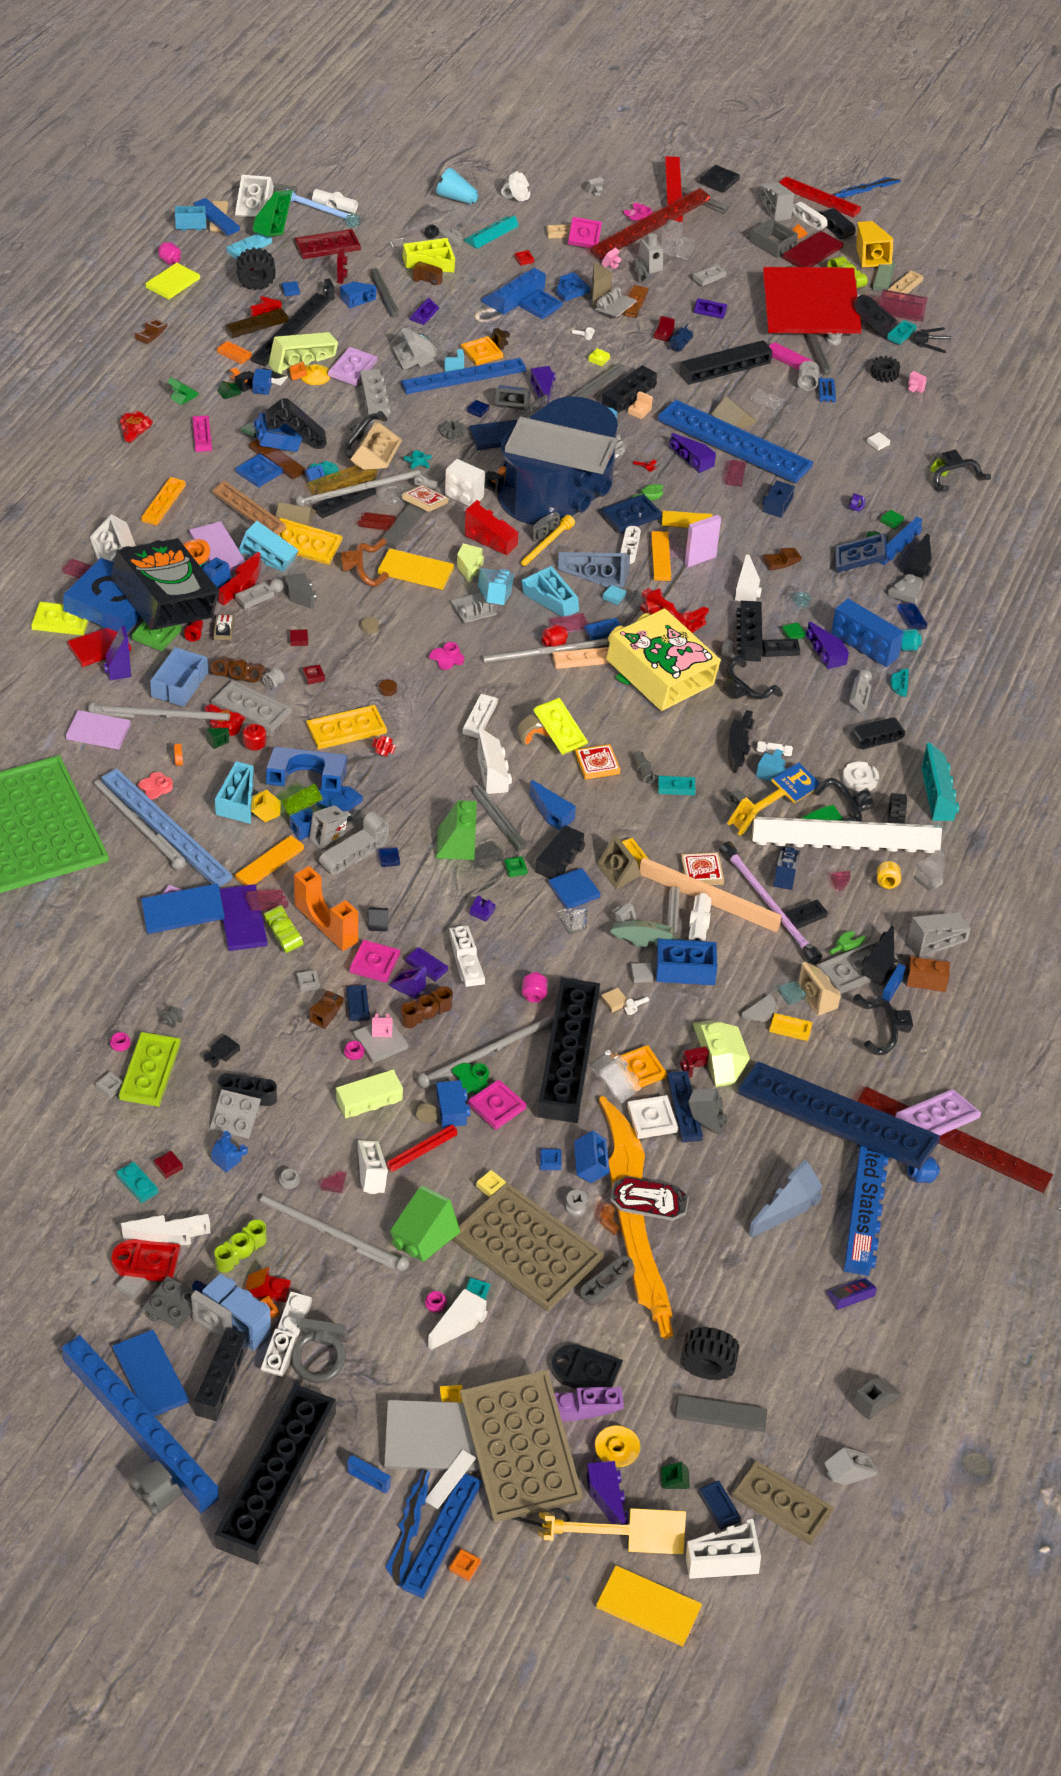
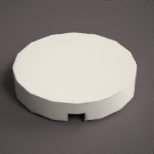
(860, 776)

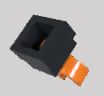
(243, 380)
(495, 480)

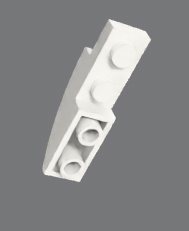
(466, 956)
(174, 1231)
(286, 1335)

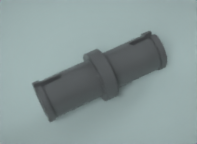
(640, 269)
(644, 767)

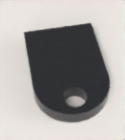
(874, 314)
(585, 1367)

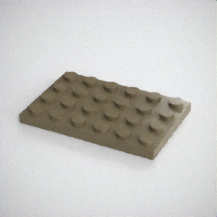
(527, 1246)
(521, 1446)

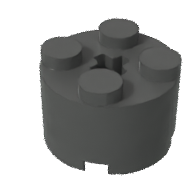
(155, 1486)

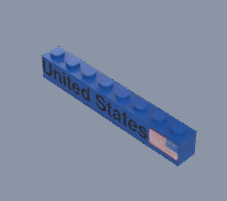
(865, 1211)

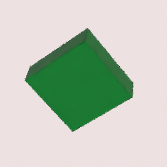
(892, 519)
(793, 631)
(515, 866)

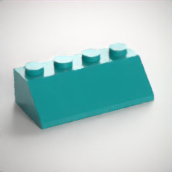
(939, 785)

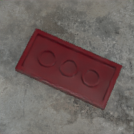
(327, 243)
(813, 250)

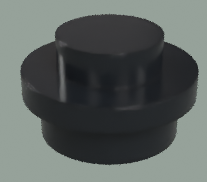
(431, 231)

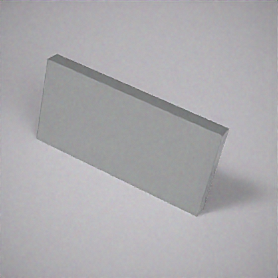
(252, 705)
(846, 969)

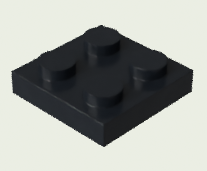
(719, 178)

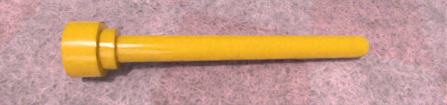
(566, 523)

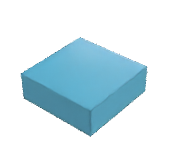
(614, 594)

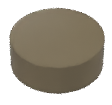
(369, 625)
(427, 1113)

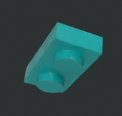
(901, 332)
(676, 785)
(137, 1182)

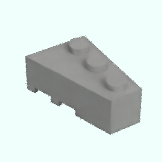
(936, 933)

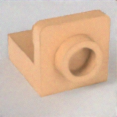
(641, 405)

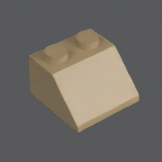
(818, 989)

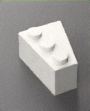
(724, 1553)

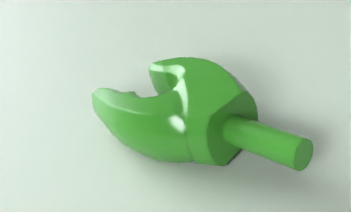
(652, 492)
(845, 943)

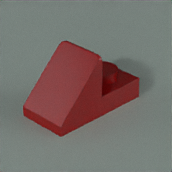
(266, 305)
(261, 1285)

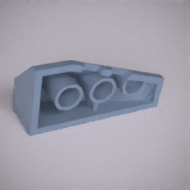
(599, 568)
(796, 1198)

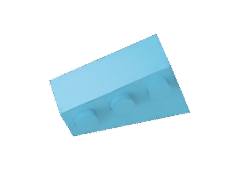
(273, 549)
(551, 591)
(236, 794)

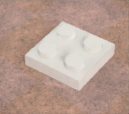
(652, 1117)

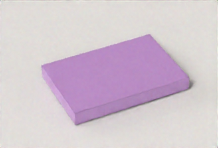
(349, 365)
(702, 540)
(98, 729)

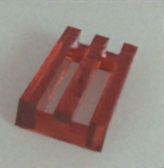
(377, 521)

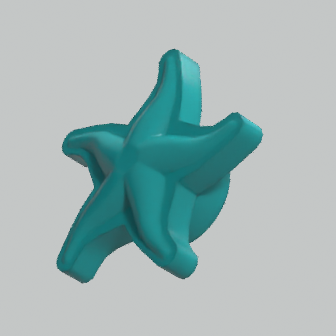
(418, 458)

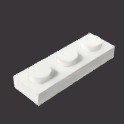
(480, 715)

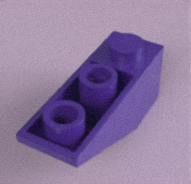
(694, 453)
(830, 648)
(604, 1489)

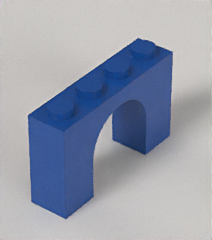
(288, 760)

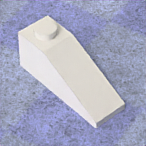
(748, 583)
(372, 1167)
(459, 1319)

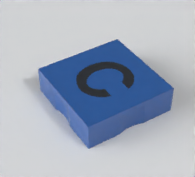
(100, 599)

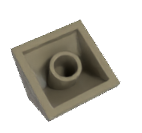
(600, 282)
(733, 414)
(295, 513)
(618, 864)

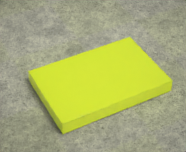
(172, 281)
(53, 618)
(560, 726)

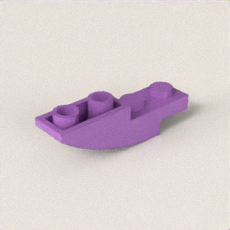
(589, 1403)

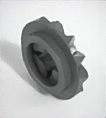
(447, 431)

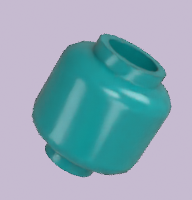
(911, 640)

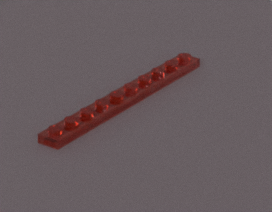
(650, 223)
(970, 1146)

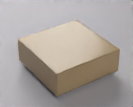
(614, 1000)

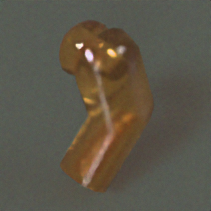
(606, 1219)

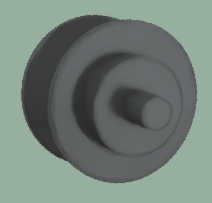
(170, 1018)

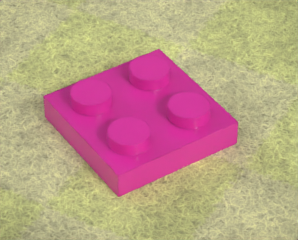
(584, 232)
(375, 961)
(497, 1104)

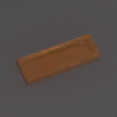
(640, 294)

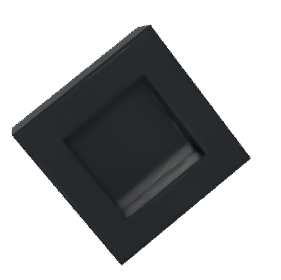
(328, 289)

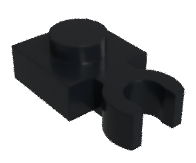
(222, 1049)

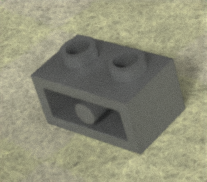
(513, 396)

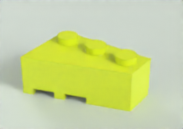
(433, 252)

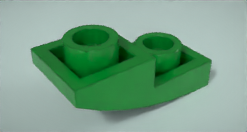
(825, 813)

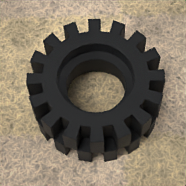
(885, 369)
(897, 808)

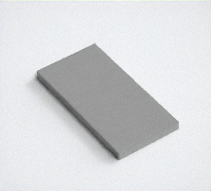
(561, 445)
(426, 1435)

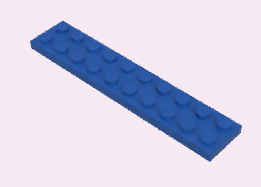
(735, 441)

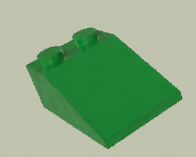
(273, 215)

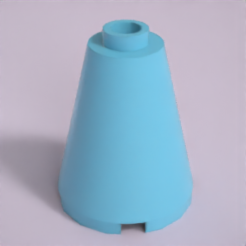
(456, 187)

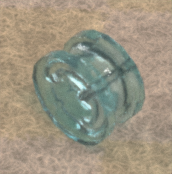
(352, 220)
(802, 603)

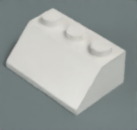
(110, 537)
(492, 763)

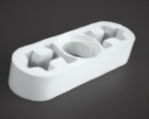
(817, 220)
(631, 540)

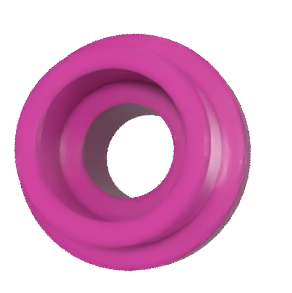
(120, 1042)
(354, 1050)
(436, 1296)

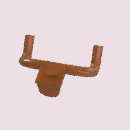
(353, 558)

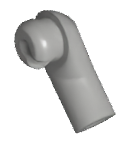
(422, 480)

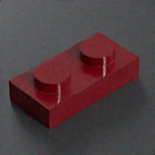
(342, 261)

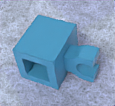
(771, 765)

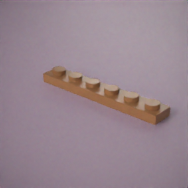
(247, 507)

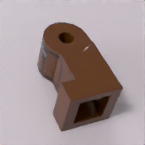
(427, 273)
(325, 1008)

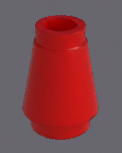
(194, 631)

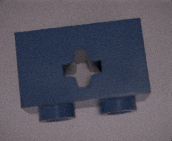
(778, 498)

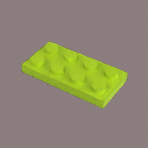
(150, 1069)

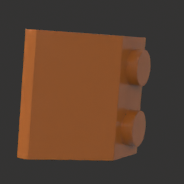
(928, 973)

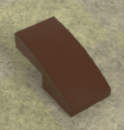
(152, 330)
(785, 558)

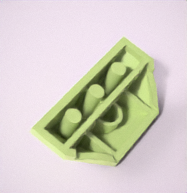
(726, 1050)

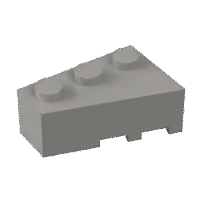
(777, 200)

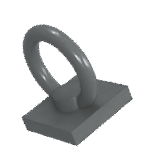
(321, 1333)

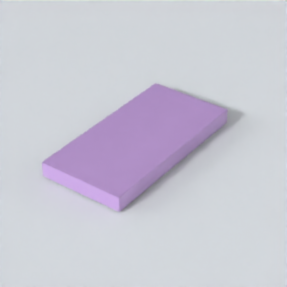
(220, 544)
(941, 1113)

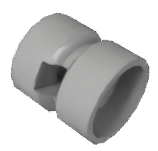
(808, 375)

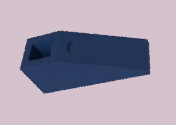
(786, 868)

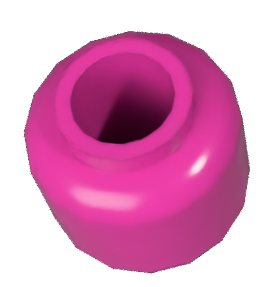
(169, 253)
(534, 987)

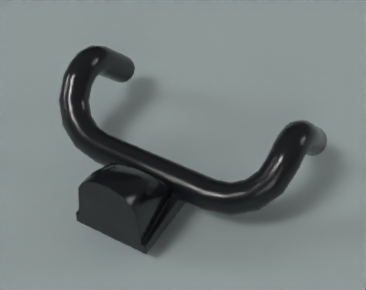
(356, 430)
(952, 461)
(738, 688)
(858, 803)
(896, 1020)

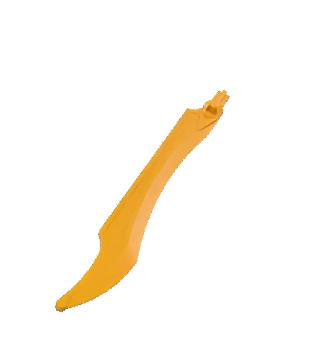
(629, 1161)

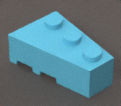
(495, 585)

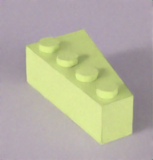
(299, 348)

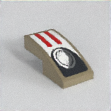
(224, 627)

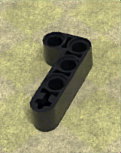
(287, 412)

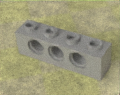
(374, 392)

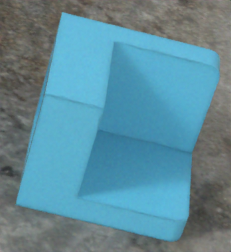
(454, 363)

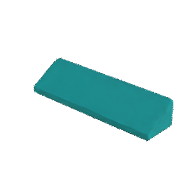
(492, 232)

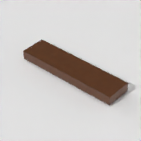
(289, 466)

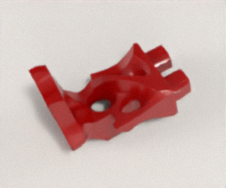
(655, 602)

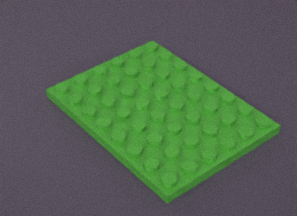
(43, 825)

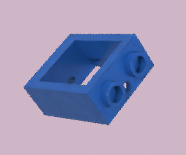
(289, 442)

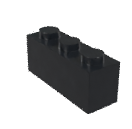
(560, 852)

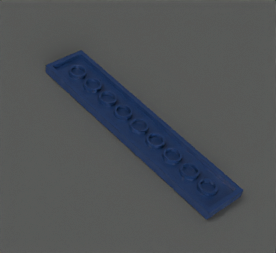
(839, 1115)

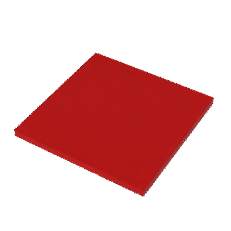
(811, 300)

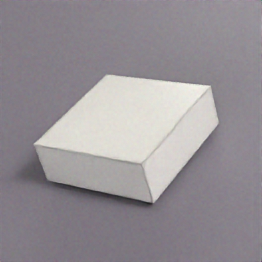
(878, 441)

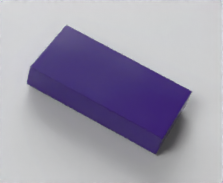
(435, 968)

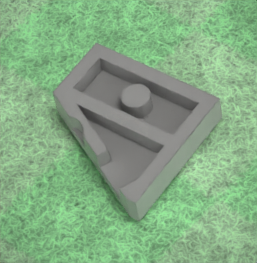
(907, 589)

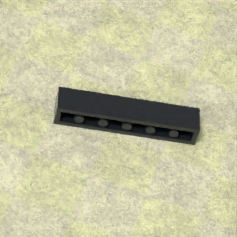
(725, 362)

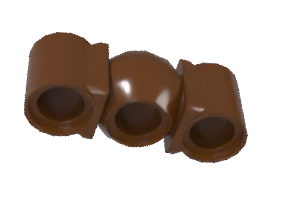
(246, 669)
(426, 1007)

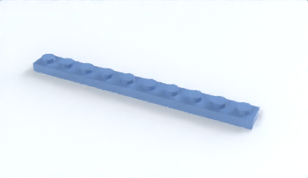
(167, 828)

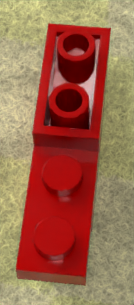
(245, 578)

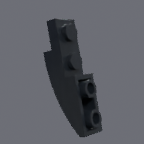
(738, 741)

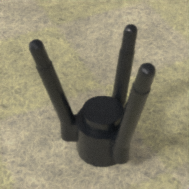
(923, 336)

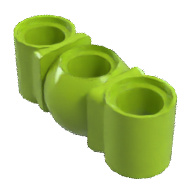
(861, 279)
(283, 929)
(240, 1245)

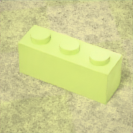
(369, 1094)

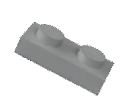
(709, 275)

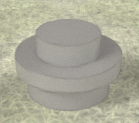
(289, 1179)

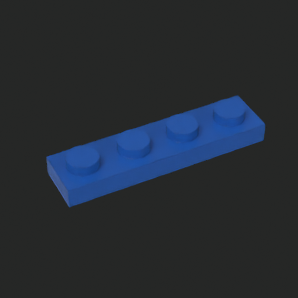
(902, 539)

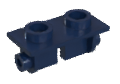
(683, 337)

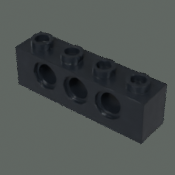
(626, 390)
(749, 630)
(221, 1374)

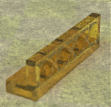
(352, 479)

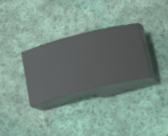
(544, 525)

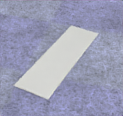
(450, 1479)

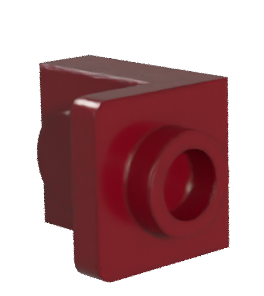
(665, 329)
(694, 1058)

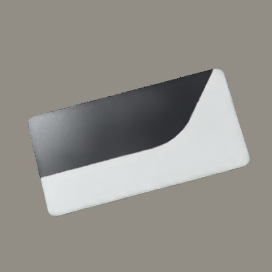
(277, 378)

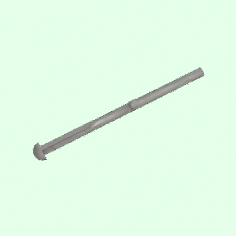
(301, 501)
(546, 650)
(119, 711)
(178, 860)
(439, 1075)
(364, 1248)

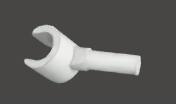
(588, 334)
(631, 1007)

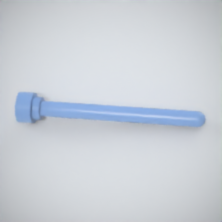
(318, 206)

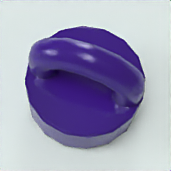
(854, 502)

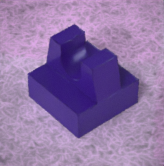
(482, 908)

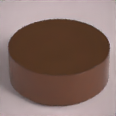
(388, 687)

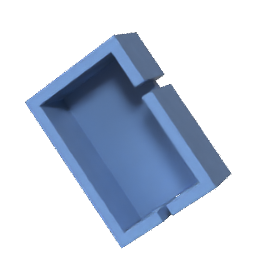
(179, 676)
(246, 1311)

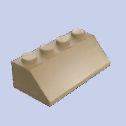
(376, 448)

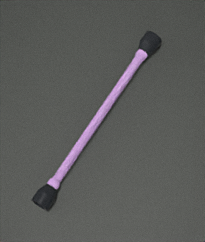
(810, 952)

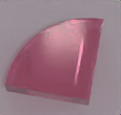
(840, 879)
(334, 1183)

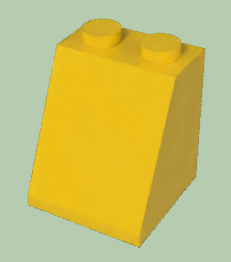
(873, 244)

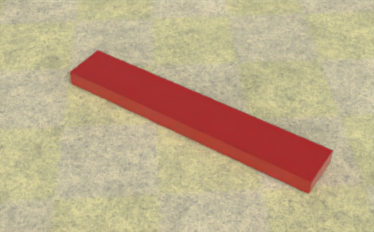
(673, 181)
(820, 197)

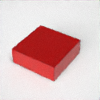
(524, 257)

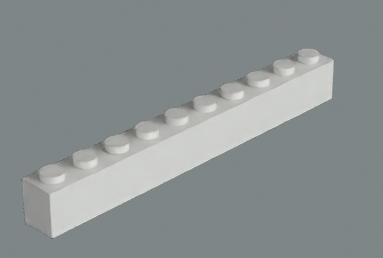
(846, 833)

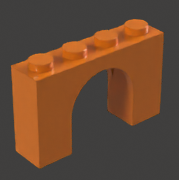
(337, 923)

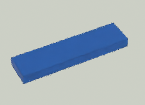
(217, 217)

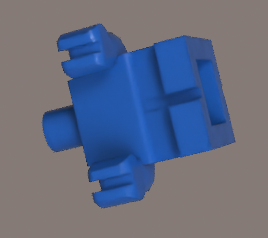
(226, 1153)

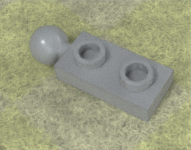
(258, 593)
(861, 690)

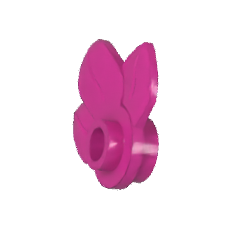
(638, 212)
(447, 656)

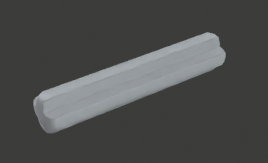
(673, 907)

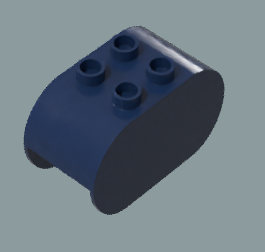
(541, 487)

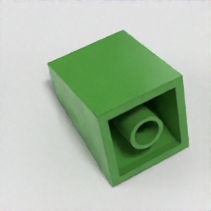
(457, 832)
(425, 1224)

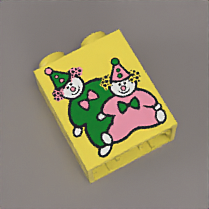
(662, 659)

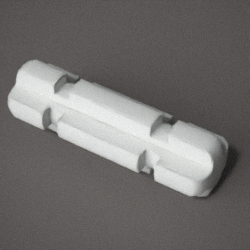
(771, 747)

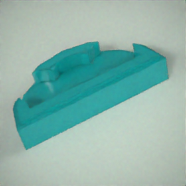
(328, 467)
(899, 682)

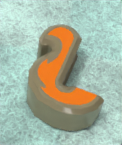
(529, 727)

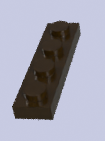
(256, 323)

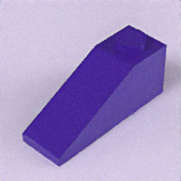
(542, 381)
(118, 657)

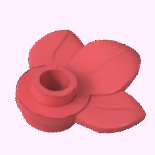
(156, 785)

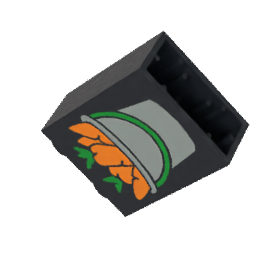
(164, 583)

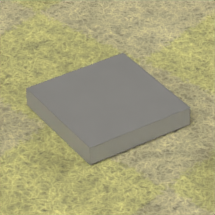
(380, 1047)
(210, 1314)

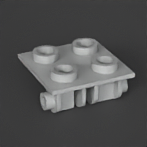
(614, 303)
(473, 607)
(235, 1114)

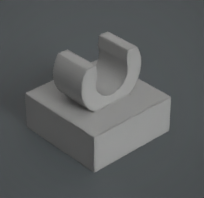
(595, 186)
(624, 913)

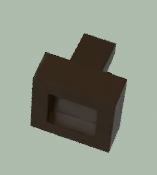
(499, 338)

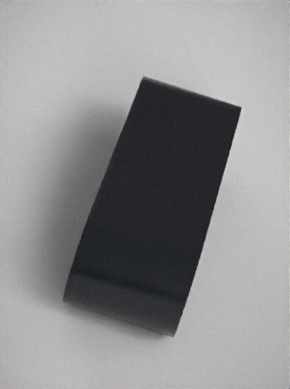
(838, 224)
(878, 733)
(250, 1086)

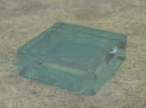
(792, 993)

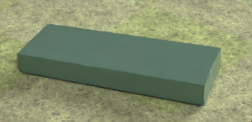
(884, 276)

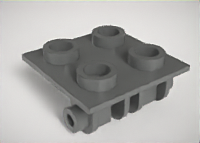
(170, 1303)

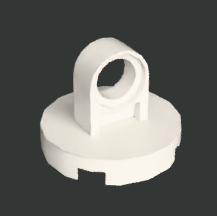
(518, 186)

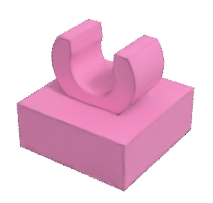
(612, 259)
(917, 382)
(382, 1026)

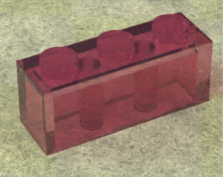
(904, 305)

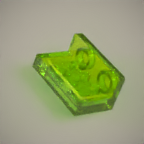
(302, 799)

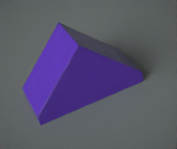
(411, 981)

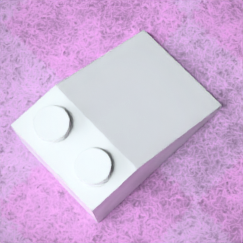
(253, 195)

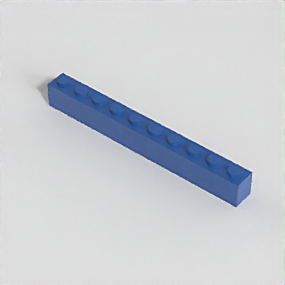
(140, 1423)

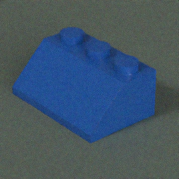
(686, 962)

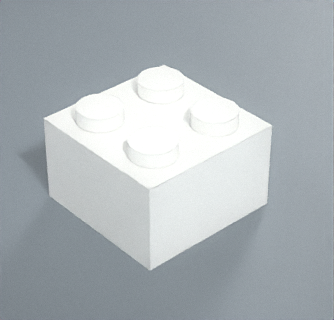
(464, 482)

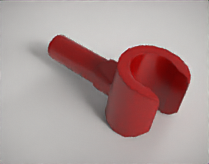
(649, 466)

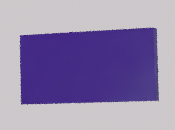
(242, 926)

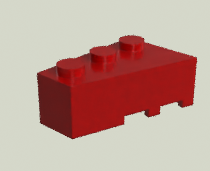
(488, 530)

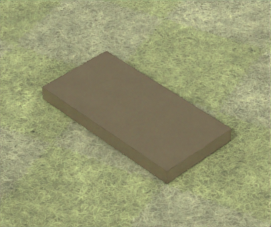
(783, 1502)

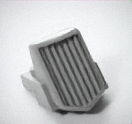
(414, 350)

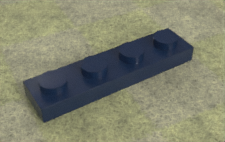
(680, 1093)

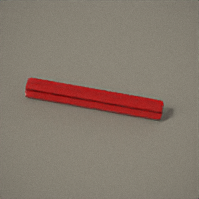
(421, 1148)

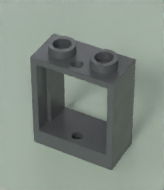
(760, 238)

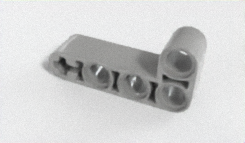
(358, 846)

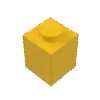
(265, 806)

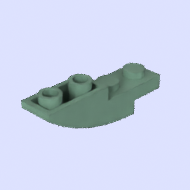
(642, 932)

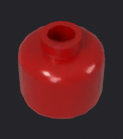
(554, 635)
(254, 737)

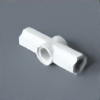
(335, 201)
(700, 918)

